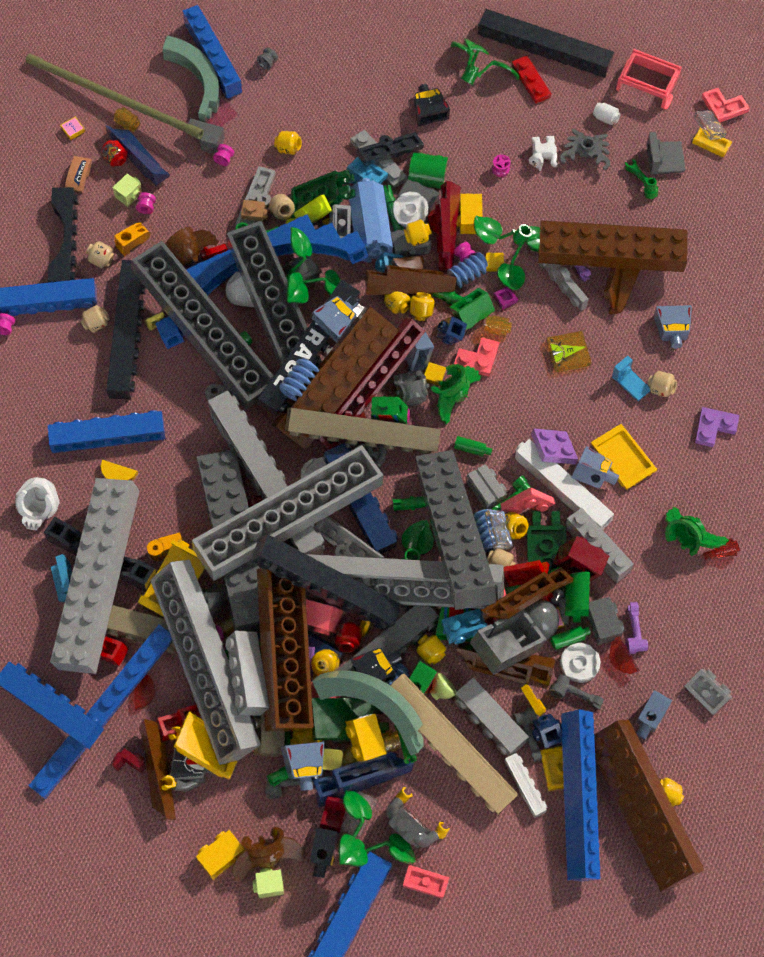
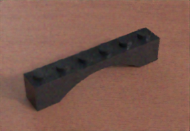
(64, 206)
(68, 538)

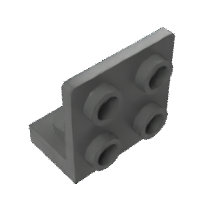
(664, 156)

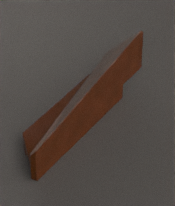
(407, 281)
(619, 288)
(527, 594)
(533, 667)
(157, 769)

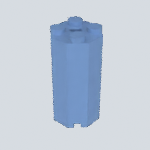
(370, 218)

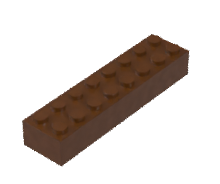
(612, 246)
(341, 369)
(284, 653)
(645, 806)

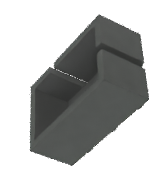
(506, 642)

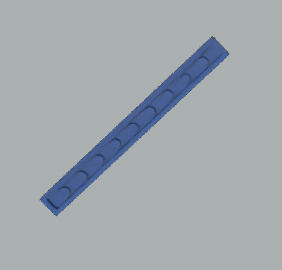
(103, 709)

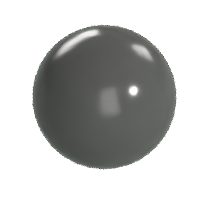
(544, 617)

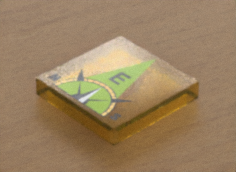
(568, 351)

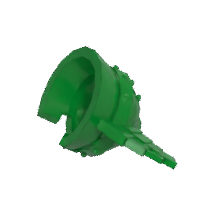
(454, 388)
(690, 532)

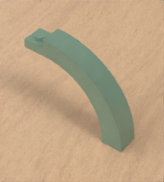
(195, 61)
(378, 694)

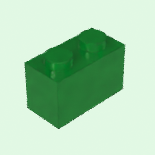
(473, 307)

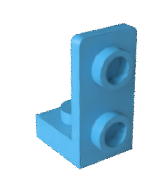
(629, 380)

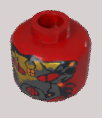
(114, 153)
(348, 637)

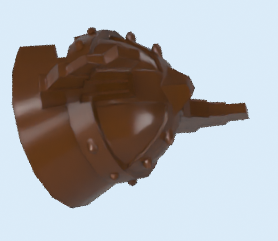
(187, 244)
(266, 852)

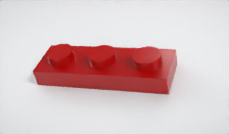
(531, 79)

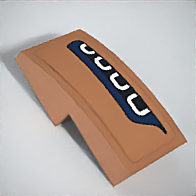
(78, 172)

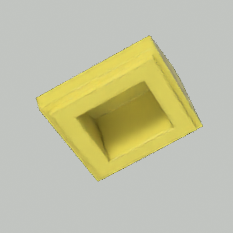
(150, 322)
(332, 759)

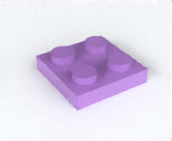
(554, 446)

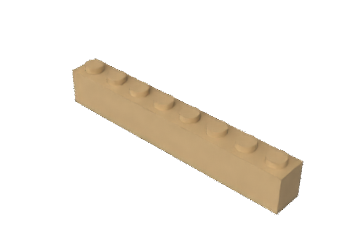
(456, 749)

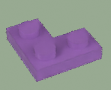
(713, 421)

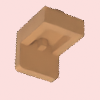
(254, 211)

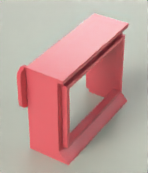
(657, 65)

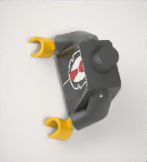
(184, 772)
(409, 826)

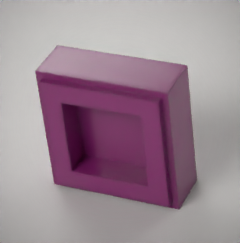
(505, 298)

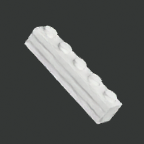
(525, 785)

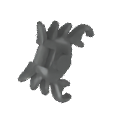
(587, 147)

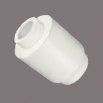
(606, 113)

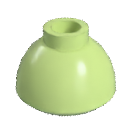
(442, 688)

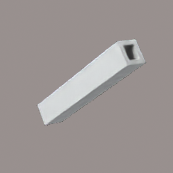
(562, 484)

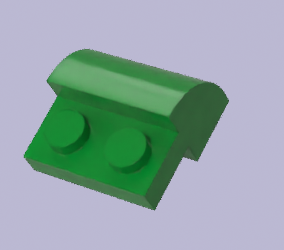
(428, 169)
(577, 596)

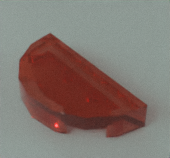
(621, 658)
(144, 692)

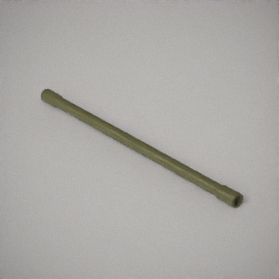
(187, 128)

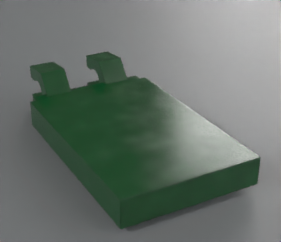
(327, 185)
(545, 540)
(332, 713)

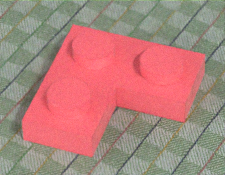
(723, 108)
(482, 360)
(529, 498)

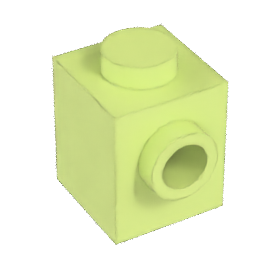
(127, 189)
(268, 883)

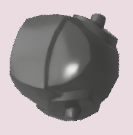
(308, 269)
(411, 387)
(215, 598)

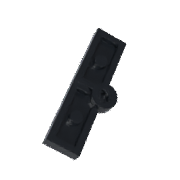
(389, 148)

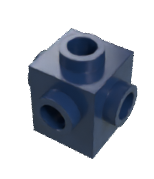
(451, 330)
(547, 730)

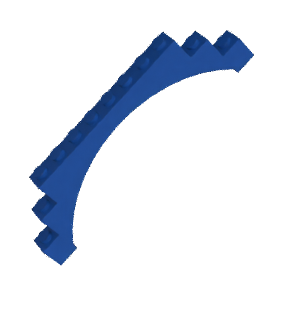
(222, 266)

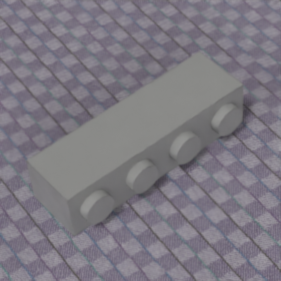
(584, 526)
(247, 673)
(490, 717)

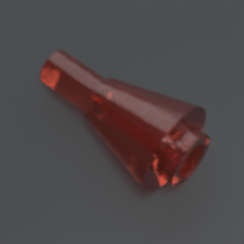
(728, 550)

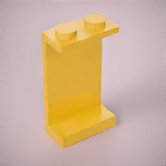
(178, 552)

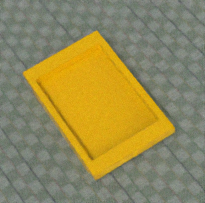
(627, 456)
(196, 745)

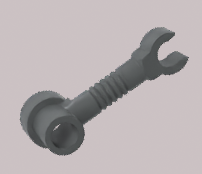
(562, 686)
(525, 719)
(276, 792)

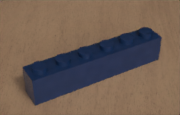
(367, 512)

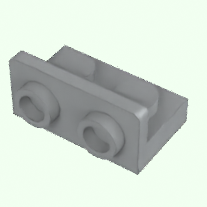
(709, 691)

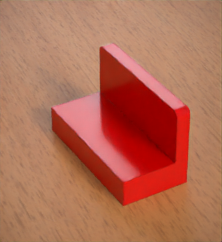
(524, 572)

